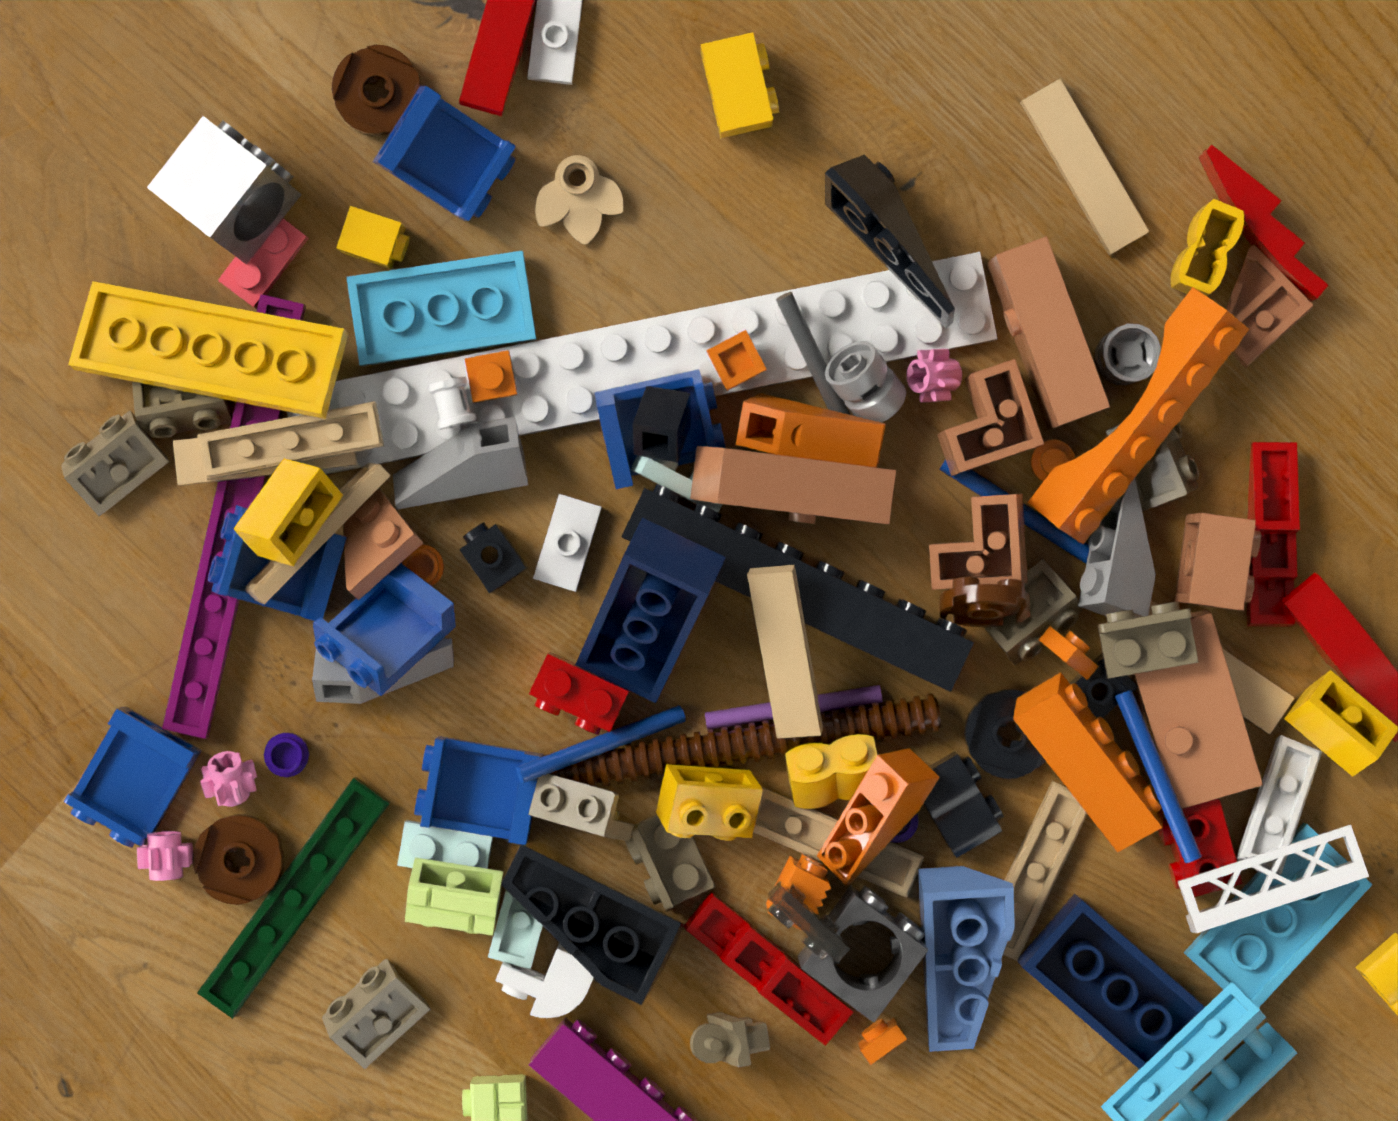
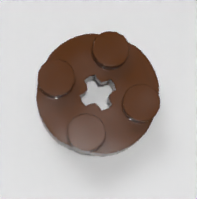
(367, 67)
(984, 604)
(216, 871)

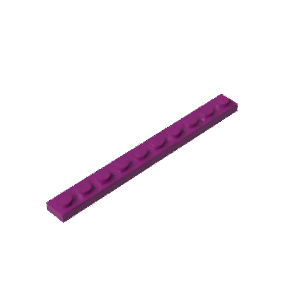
(211, 614)

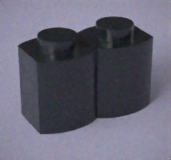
(959, 807)

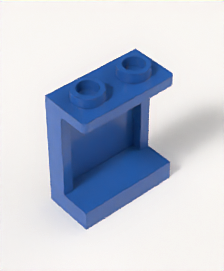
(445, 155)
(619, 407)
(302, 595)
(386, 629)
(132, 777)
(476, 789)

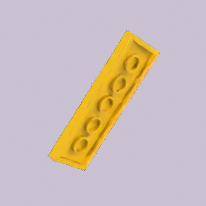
(209, 349)

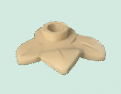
(578, 205)

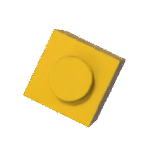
(373, 238)

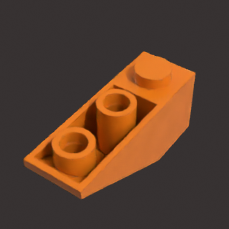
(808, 432)
(877, 812)

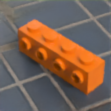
(1089, 761)

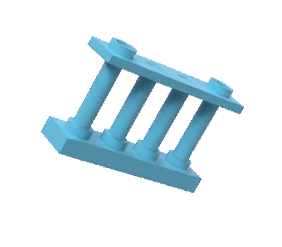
(1197, 1051)

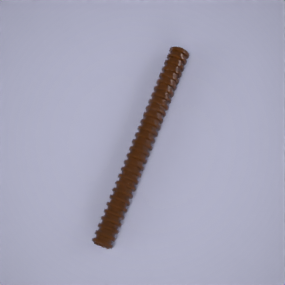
(752, 742)

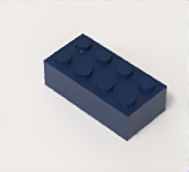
(649, 610)
(1108, 982)

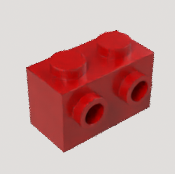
(579, 692)
(1213, 841)

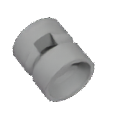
(1127, 354)
(865, 382)

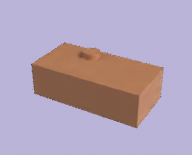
(1047, 333)
(793, 485)
(1199, 722)

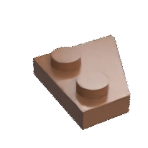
(1264, 304)
(375, 543)

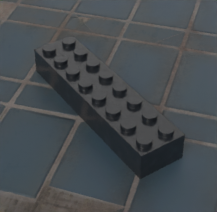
(828, 603)

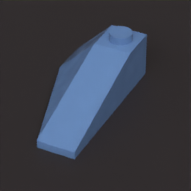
(966, 931)

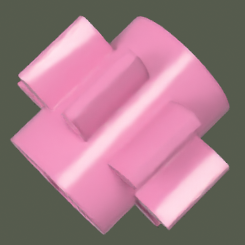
(934, 375)
(228, 779)
(165, 855)

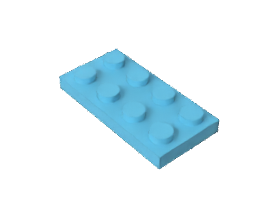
(441, 308)
(1269, 945)

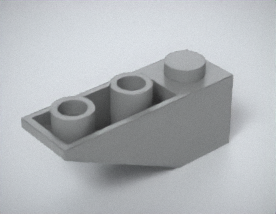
(470, 463)
(1119, 561)
(335, 685)

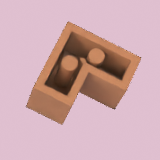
(1003, 423)
(996, 549)

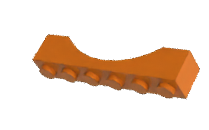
(1193, 349)

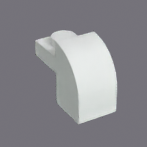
(555, 992)

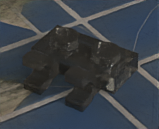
(820, 932)

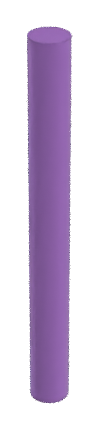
(763, 711)

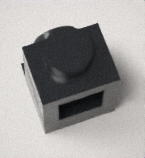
(508, 563)
(1114, 686)

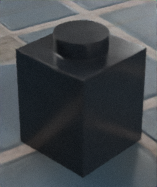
(662, 424)

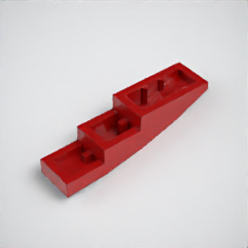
(496, 54)
(1260, 228)
(1275, 507)
(1345, 644)
(768, 969)

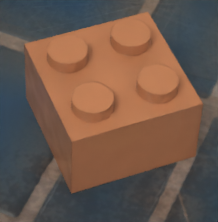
(1217, 561)

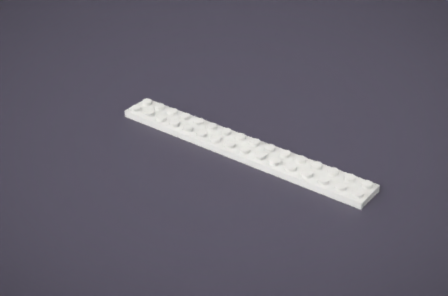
(562, 373)

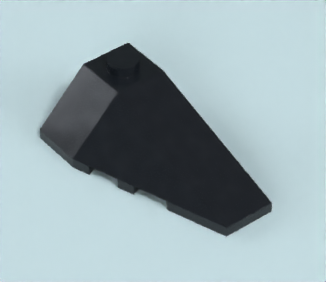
(875, 213)
(603, 929)

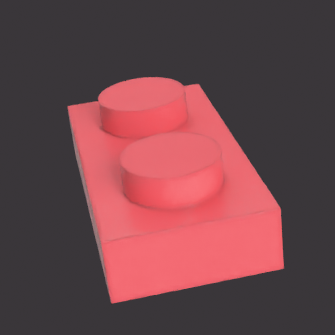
(266, 265)

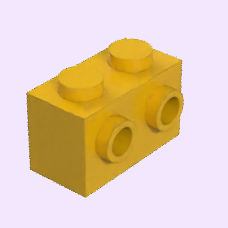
(738, 84)
(288, 512)
(1341, 723)
(708, 802)

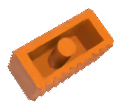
(809, 877)

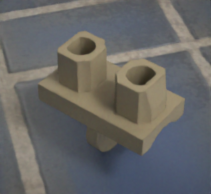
(729, 1039)

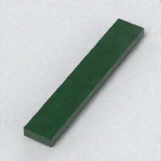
(293, 897)

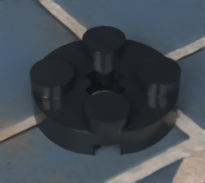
(986, 746)

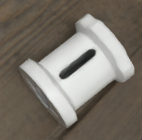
(452, 403)

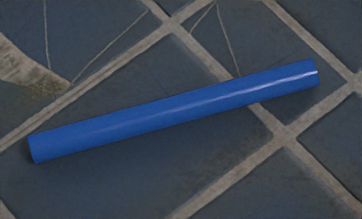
(1031, 517)
(600, 744)
(1158, 776)

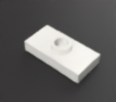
(555, 41)
(567, 542)

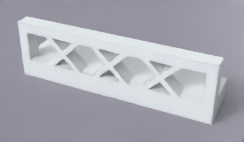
(1278, 895)

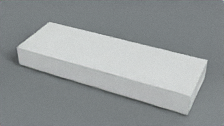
(1280, 799)

